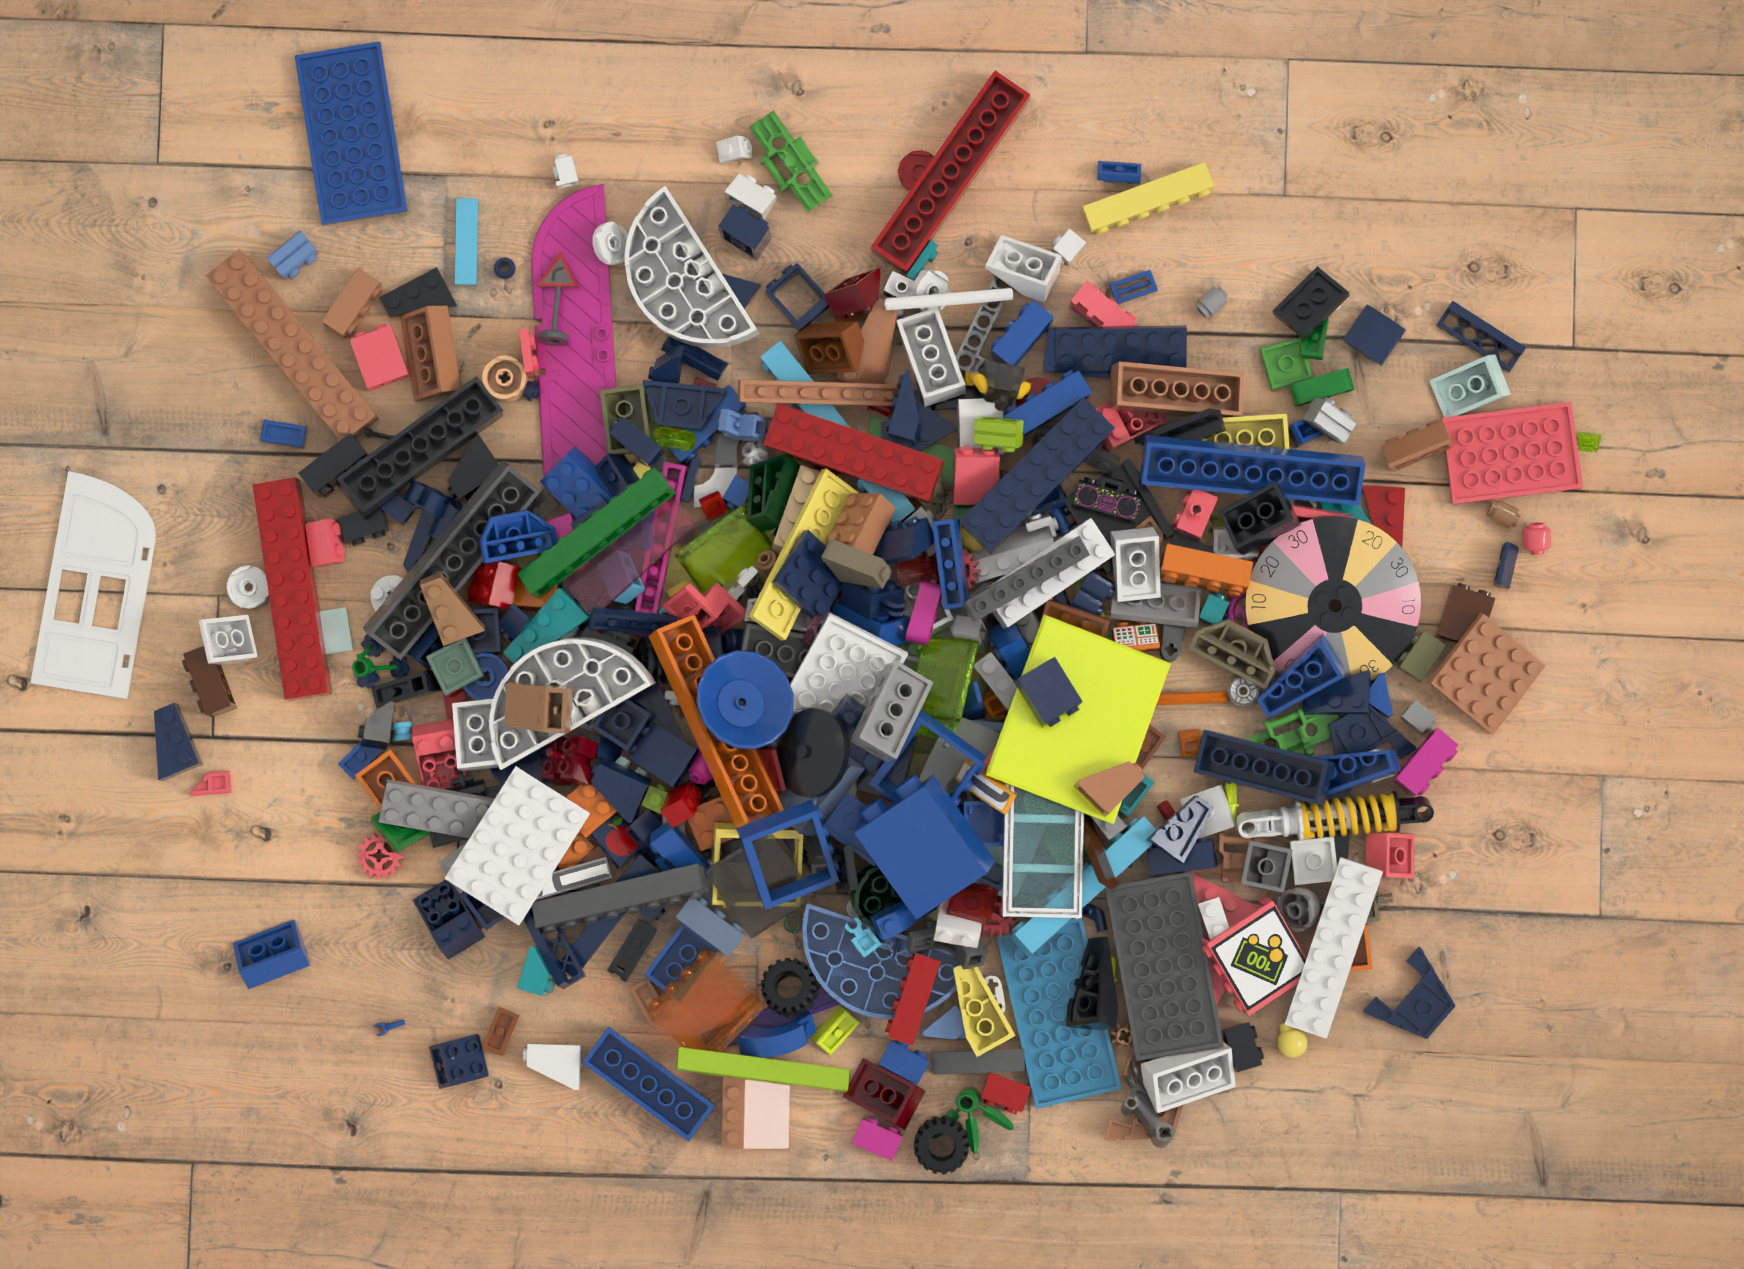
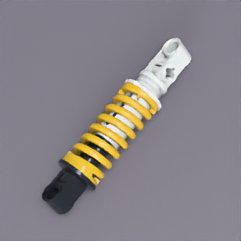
(1337, 815)

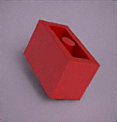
(681, 803)
(1005, 1092)

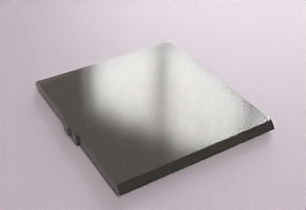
(736, 885)

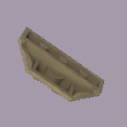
(1236, 651)

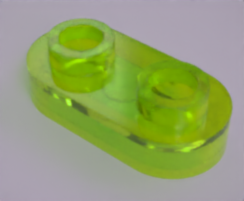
(674, 438)

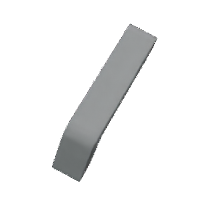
(980, 333)

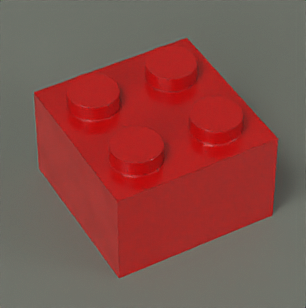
(494, 585)

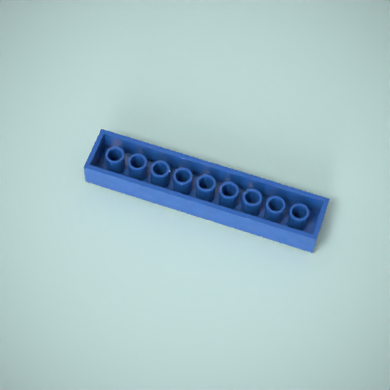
(1251, 468)

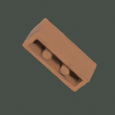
(352, 303)

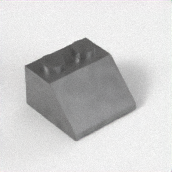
(1266, 866)

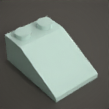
(1470, 386)

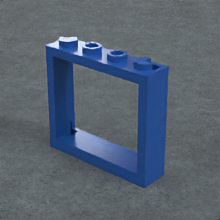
(887, 788)
(774, 824)

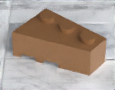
(449, 611)

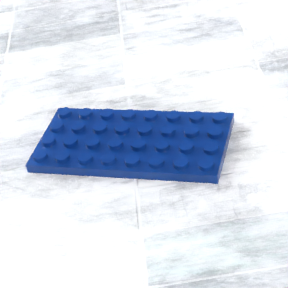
(351, 133)

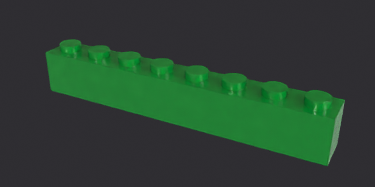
(596, 533)

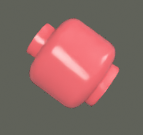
(1536, 538)

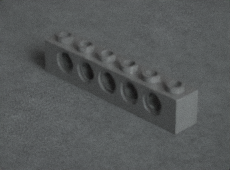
(1025, 579)

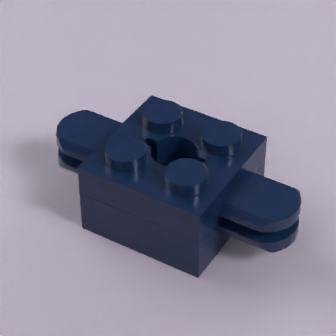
(872, 601)

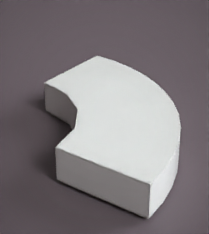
(718, 482)

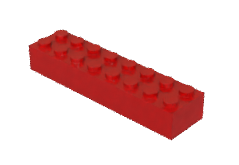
(853, 453)

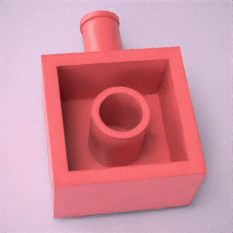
(1196, 513)

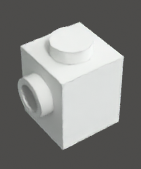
(1068, 246)
(898, 285)

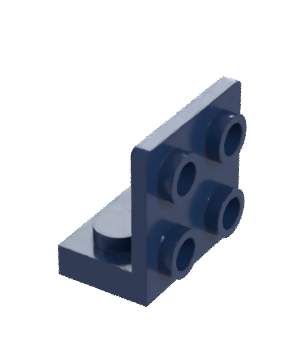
(459, 1061)

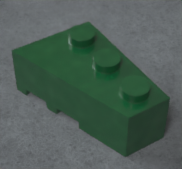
(770, 490)

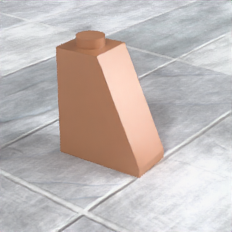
(1110, 786)

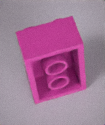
(1426, 763)

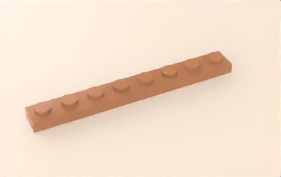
(816, 393)

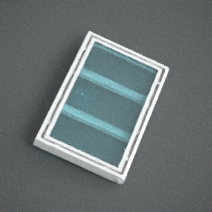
(1042, 858)

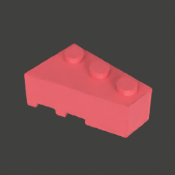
(1098, 309)

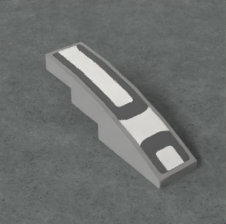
(576, 877)

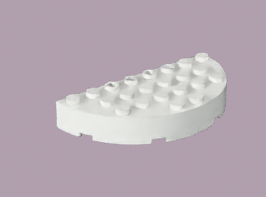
(679, 281)
(595, 669)

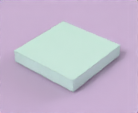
(336, 630)

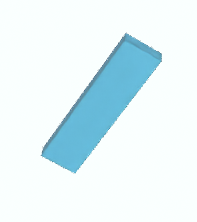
(466, 242)

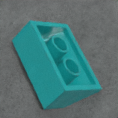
(536, 975)

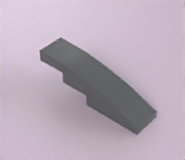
(966, 1061)

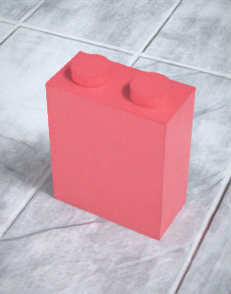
(379, 357)
(973, 474)

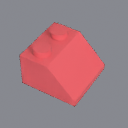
(1391, 854)

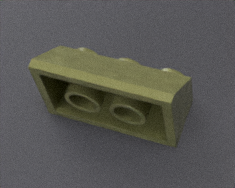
(627, 403)

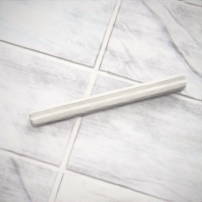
(948, 299)

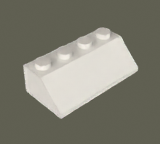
(1011, 553)
(1188, 1076)

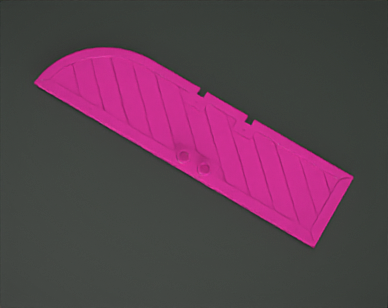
(575, 371)

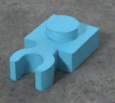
(865, 939)

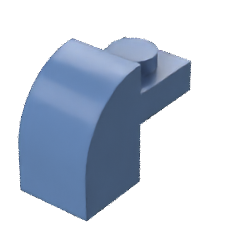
(742, 426)

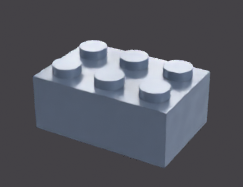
(711, 924)

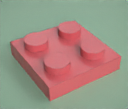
(528, 344)

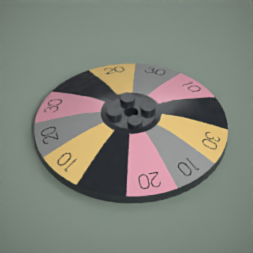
(1342, 562)

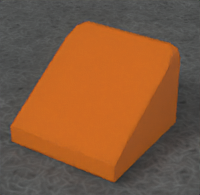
(1189, 742)

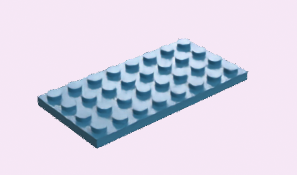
(1059, 1060)

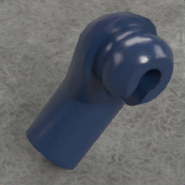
(1095, 914)

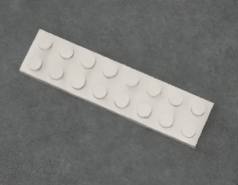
(1333, 947)

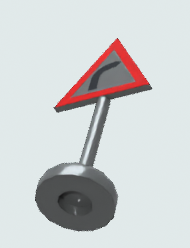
(557, 276)

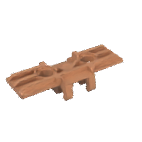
(1232, 863)

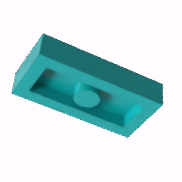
(928, 254)

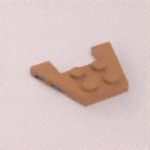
(1121, 1131)

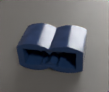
(1093, 593)

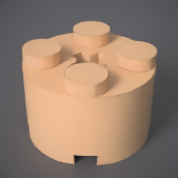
(496, 369)

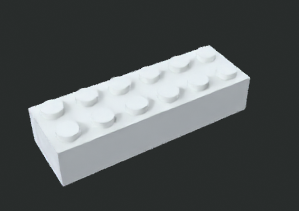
(1099, 553)

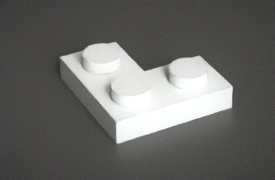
(747, 579)

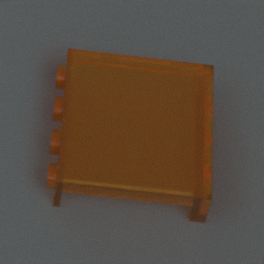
(706, 1005)

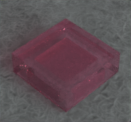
(812, 629)

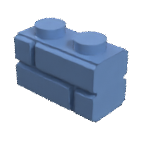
(293, 256)

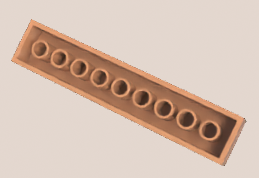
(291, 346)

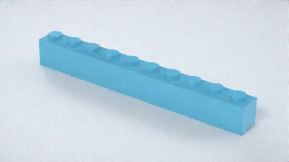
(786, 368)

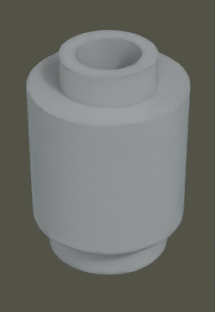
(1211, 302)

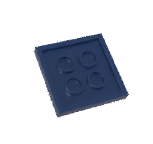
(807, 577)

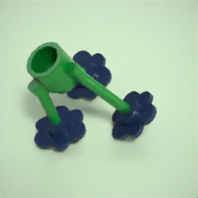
(365, 669)

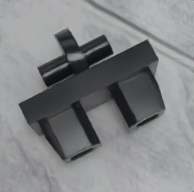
(475, 787)

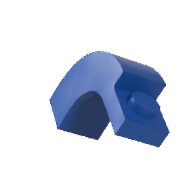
(778, 1040)

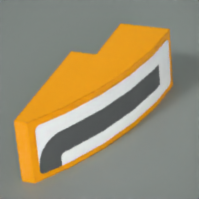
(988, 789)

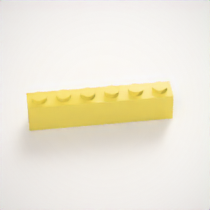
(1148, 198)

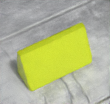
(835, 1030)

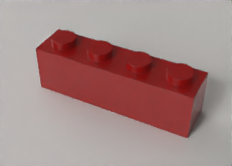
(913, 1000)

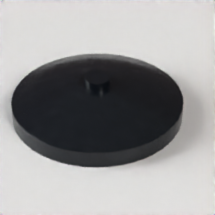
(813, 752)

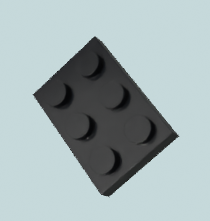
(1311, 303)

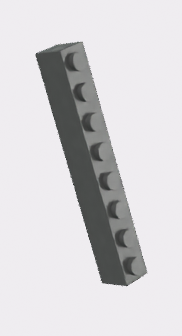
(620, 897)

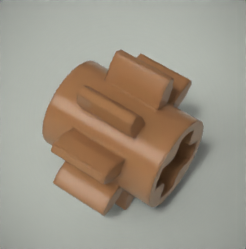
(1116, 1034)

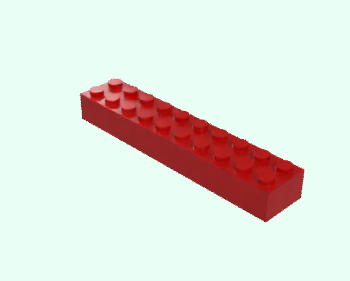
(950, 172)
(292, 589)

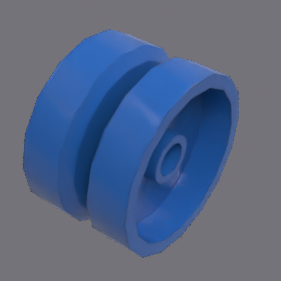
(497, 671)

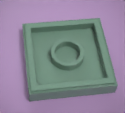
(455, 666)

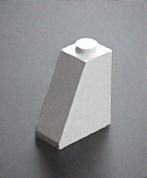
(556, 1062)

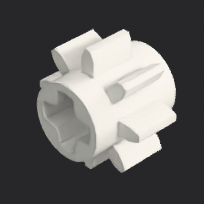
(754, 452)

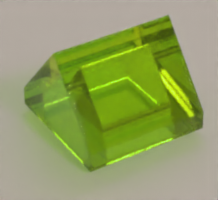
(1588, 441)

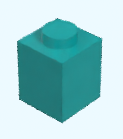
(1213, 609)

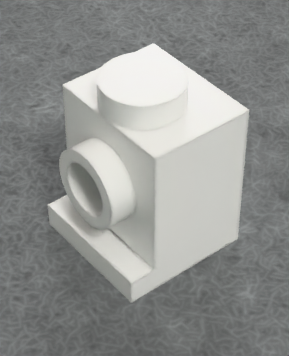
(565, 171)

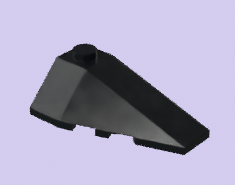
(1095, 995)

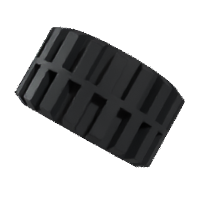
(786, 969)
(934, 1162)

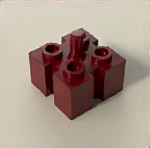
(569, 761)

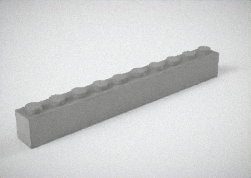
(1004, 689)

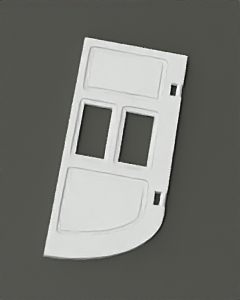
(97, 535)

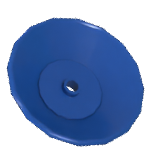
(762, 689)

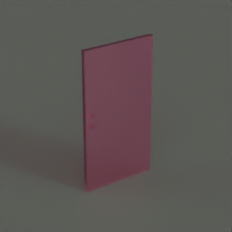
(629, 556)

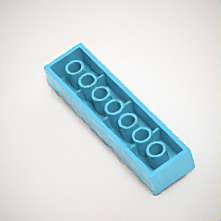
(1120, 854)

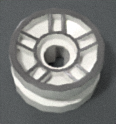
(1242, 700)

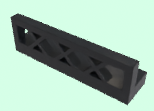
(1194, 427)

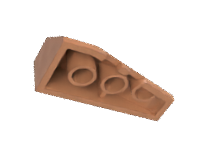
(877, 347)

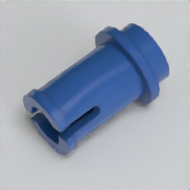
(1063, 525)

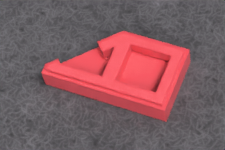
(213, 784)

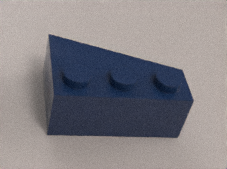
(174, 743)

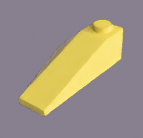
(981, 1015)

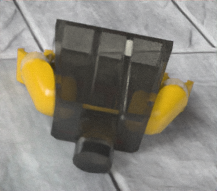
(999, 383)

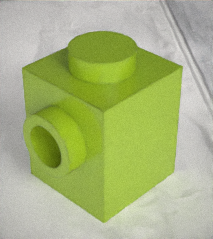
(655, 798)

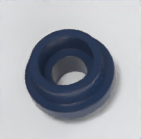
(501, 262)
(531, 390)

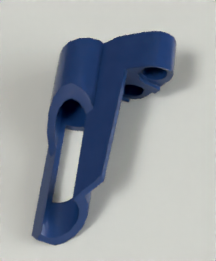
(435, 517)

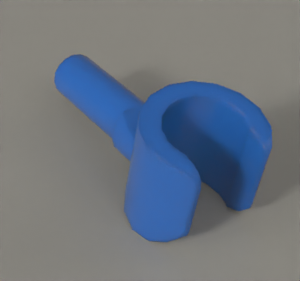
(389, 1026)

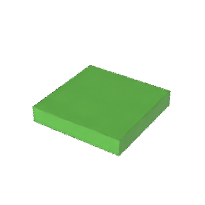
(1284, 363)

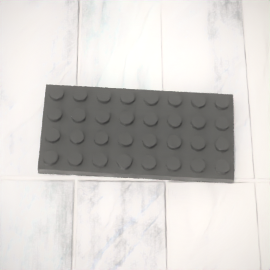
(1164, 966)

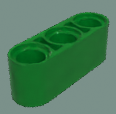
(1321, 387)

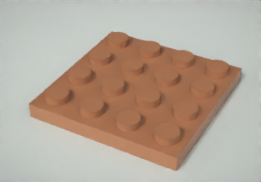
(1486, 673)

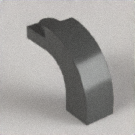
(727, 448)
(924, 940)

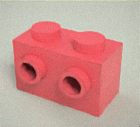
(325, 542)

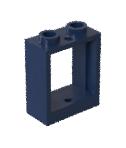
(810, 316)

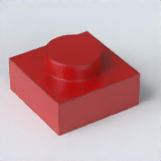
(713, 505)

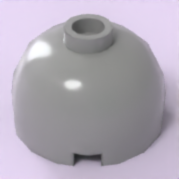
(1299, 908)

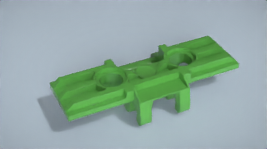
(795, 157)
(1297, 739)

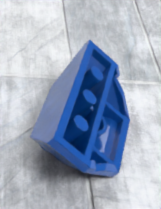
(515, 536)

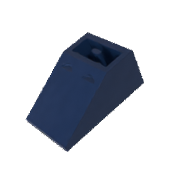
(906, 419)
(448, 919)

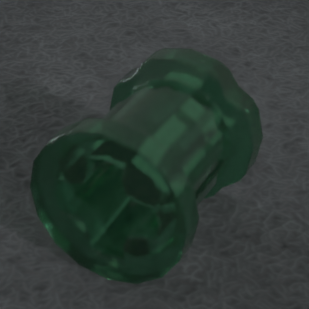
(790, 929)

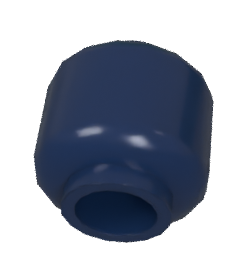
(731, 640)

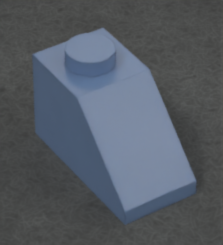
(947, 1026)

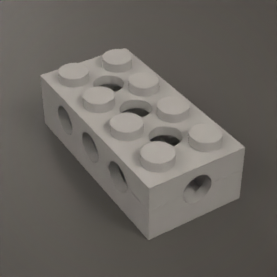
(904, 708)

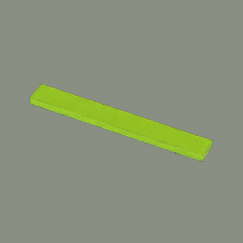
(762, 1069)

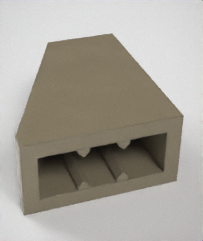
(856, 566)

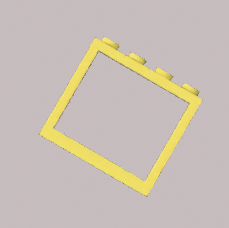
(728, 830)

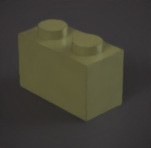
(1421, 655)

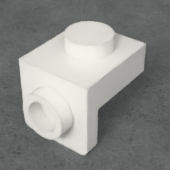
(734, 149)
(1039, 521)

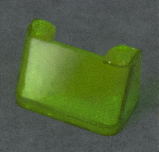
(723, 551)
(950, 666)

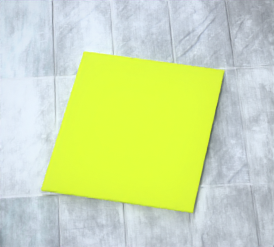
(1117, 706)

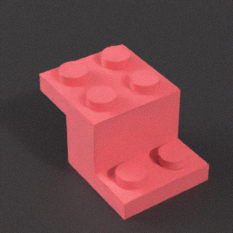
(711, 608)

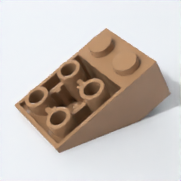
(538, 707)

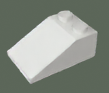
(1025, 267)
(1136, 564)
(228, 640)

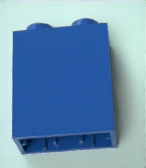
(923, 844)

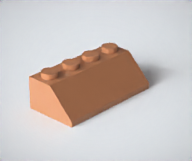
(430, 352)

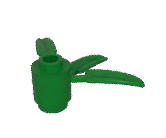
(972, 1123)

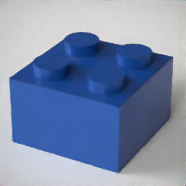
(1009, 649)

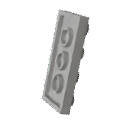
(1176, 606)

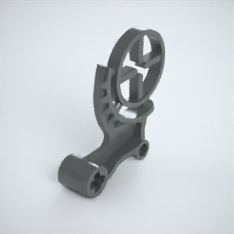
(1142, 1107)

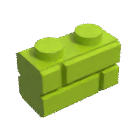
(998, 432)

